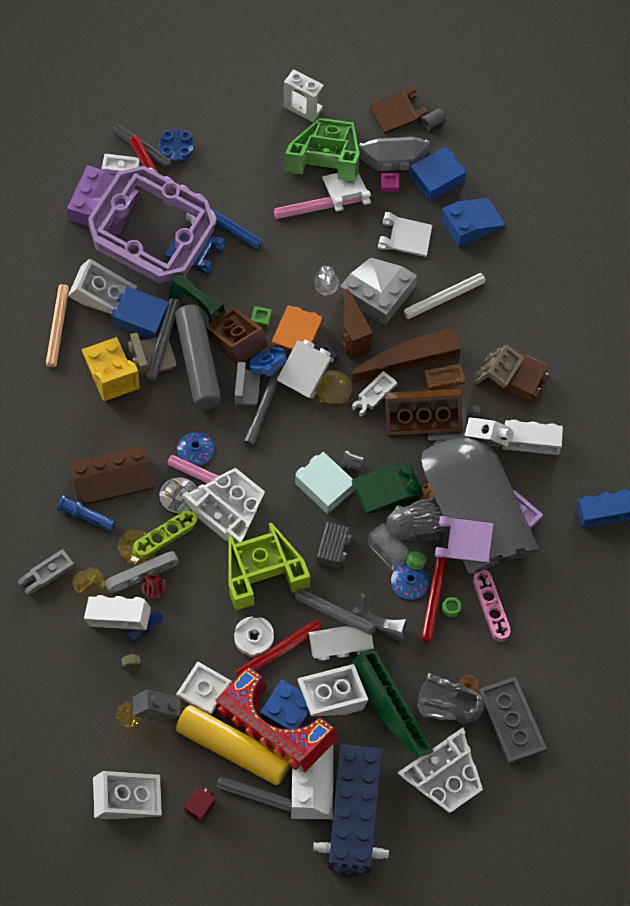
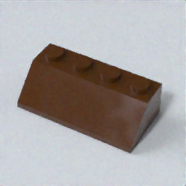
(423, 412)
(112, 475)

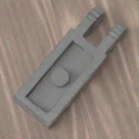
(47, 571)

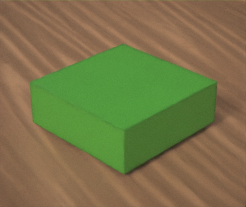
(261, 316)

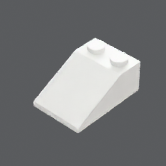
(98, 287)
(334, 692)
(126, 795)

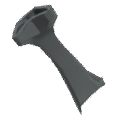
(391, 628)

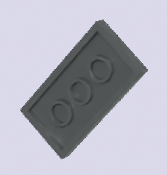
(512, 720)

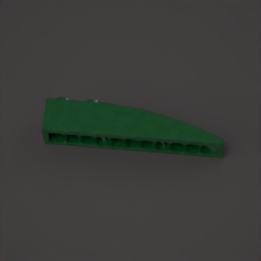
(389, 703)

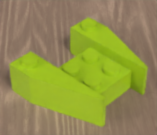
(262, 559)

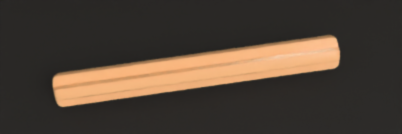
(57, 325)

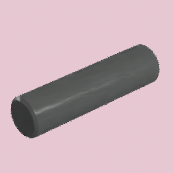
(198, 357)

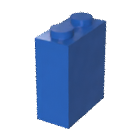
(437, 173)
(139, 312)

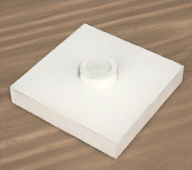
(203, 688)

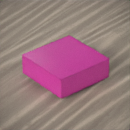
(390, 182)

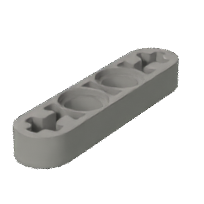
(141, 571)

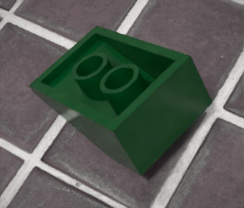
(388, 488)

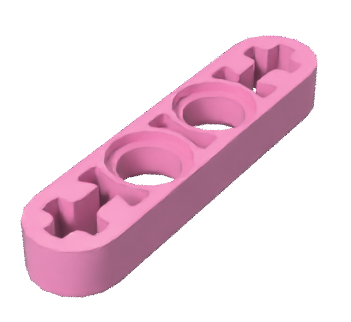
(494, 604)

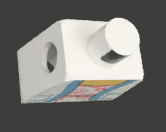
(497, 435)

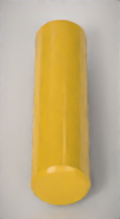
(232, 744)

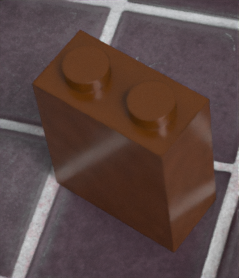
(526, 380)

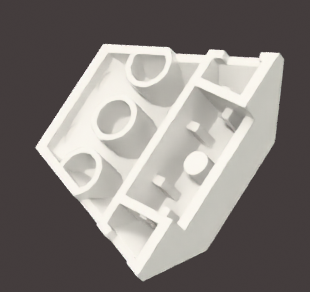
(226, 504)
(446, 774)

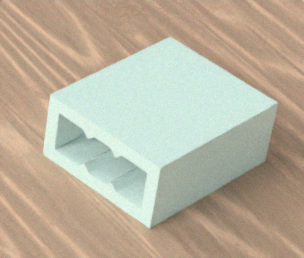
(324, 482)

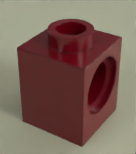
(200, 804)

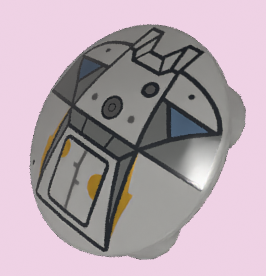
(172, 493)

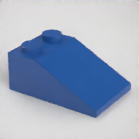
(471, 220)

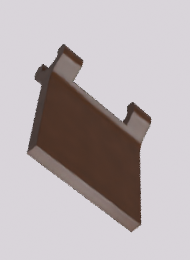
(397, 110)

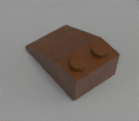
(356, 331)
(237, 335)

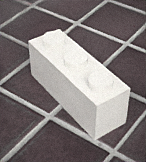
(535, 437)
(117, 612)
(339, 642)

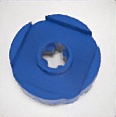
(268, 362)

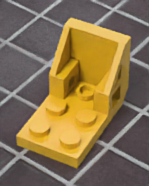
(110, 369)

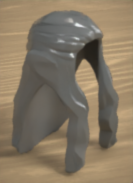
(416, 522)
(449, 701)

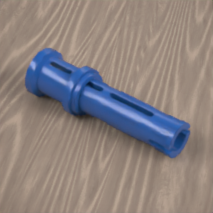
(77, 510)

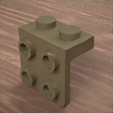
(143, 353)

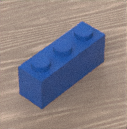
(604, 508)

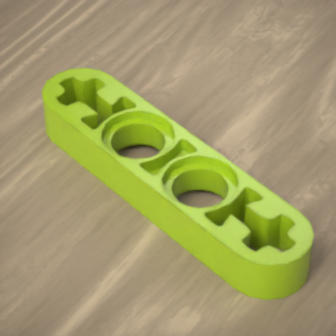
(166, 536)

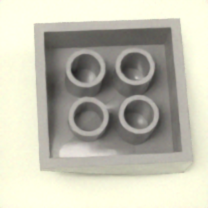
(379, 288)

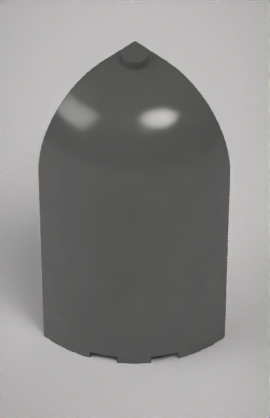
(475, 488)

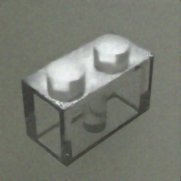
(387, 547)

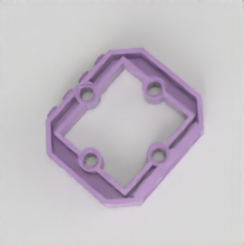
(186, 200)

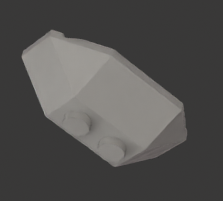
(393, 153)

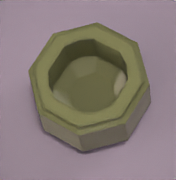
(131, 662)

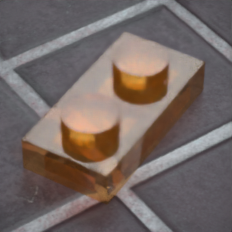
(444, 377)

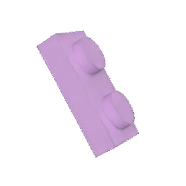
(531, 514)

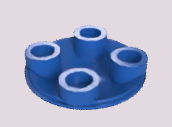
(176, 144)

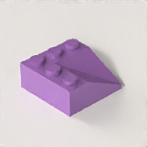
(88, 194)

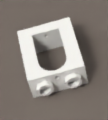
(293, 101)

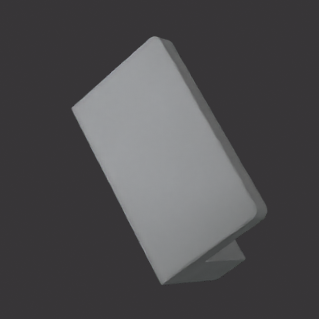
(246, 386)

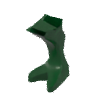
(181, 285)

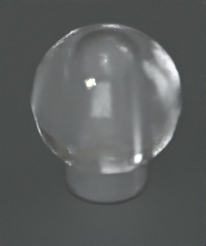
(326, 281)

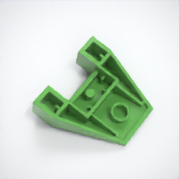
(325, 145)

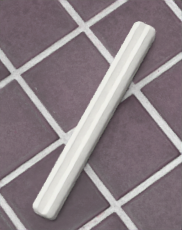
(444, 296)

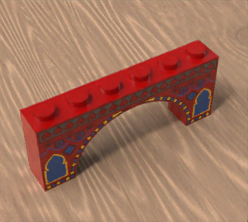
(298, 746)

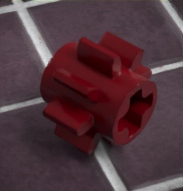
(153, 586)

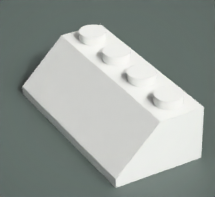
(314, 790)

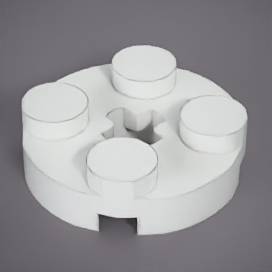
(253, 647)

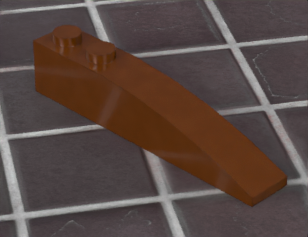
(411, 354)

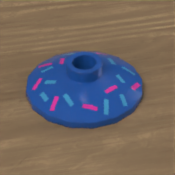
(196, 456)
(406, 589)

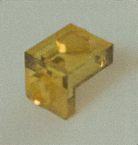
(85, 578)

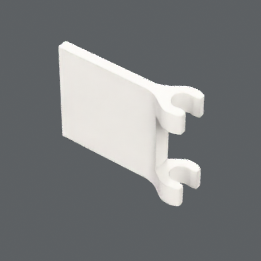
(345, 190)
(406, 235)

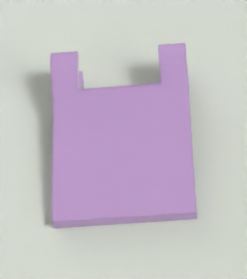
(467, 540)

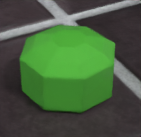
(416, 560)
(451, 607)

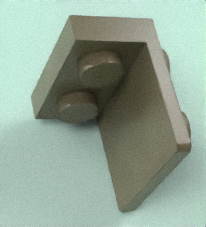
(500, 366)

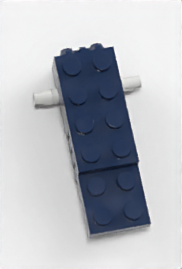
(354, 813)

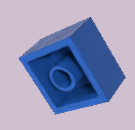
(286, 708)

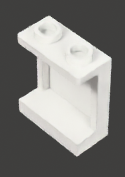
(305, 368)

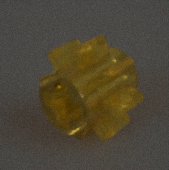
(125, 714)

